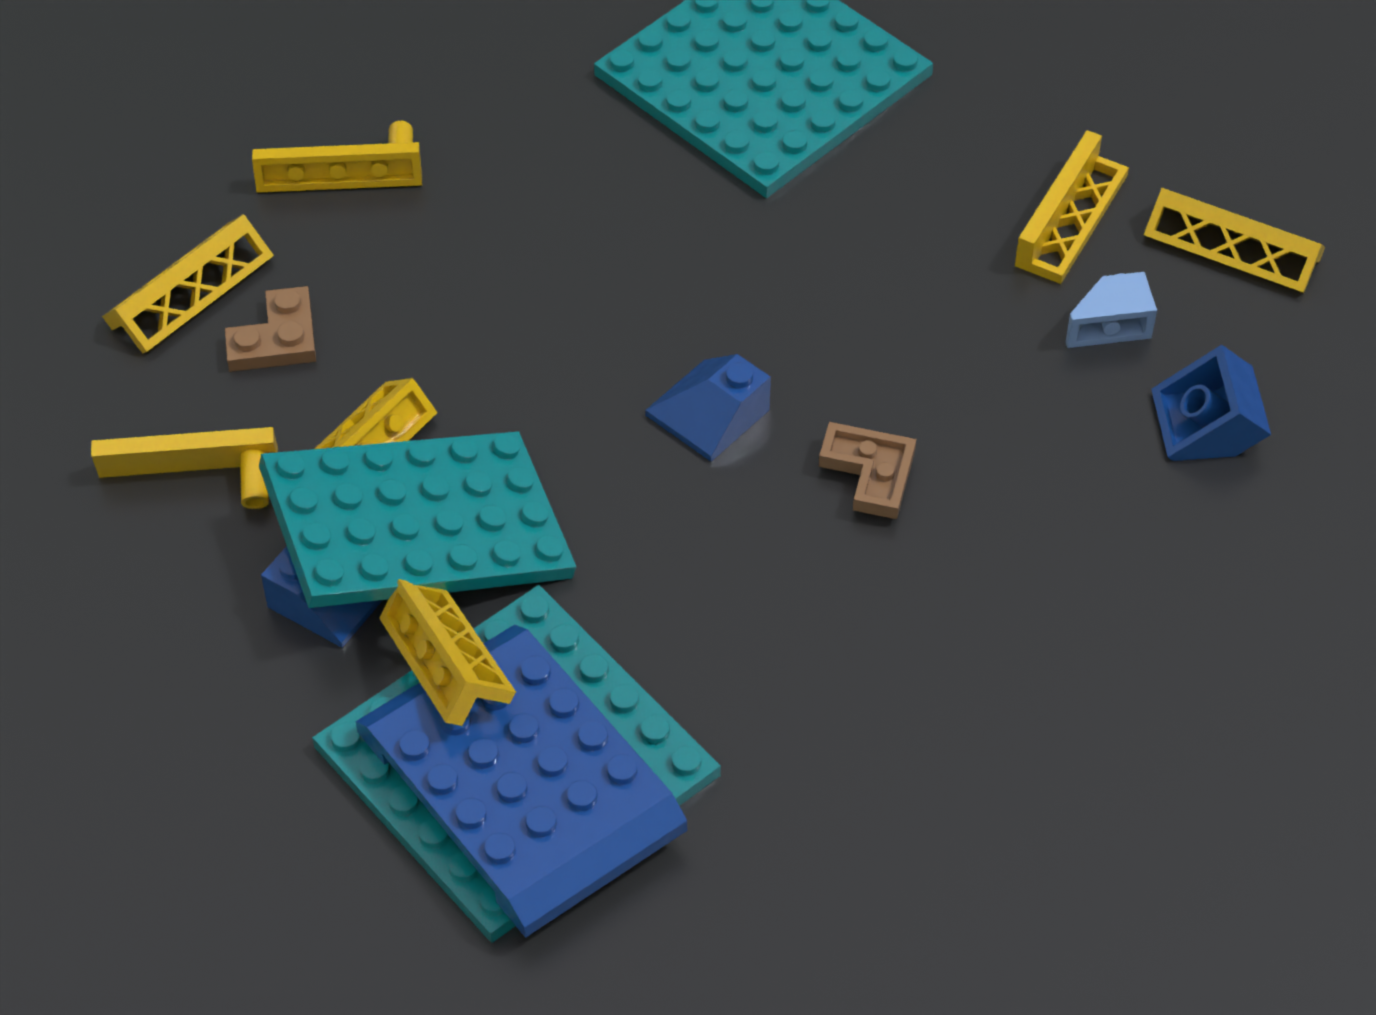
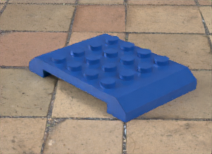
(531, 787)

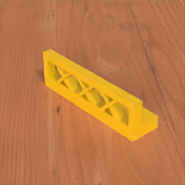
(1060, 200)
(1237, 224)
(175, 275)
(387, 416)
(443, 651)

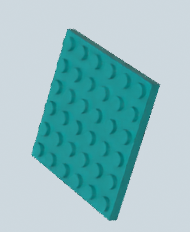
(763, 80)
(624, 703)

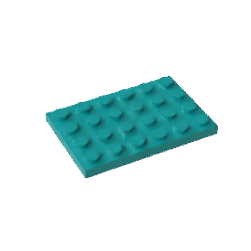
(416, 512)

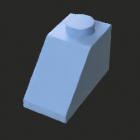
(1113, 312)

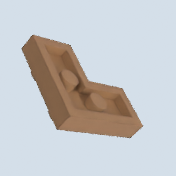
(281, 341)
(878, 458)

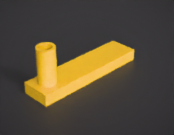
(342, 165)
(191, 453)

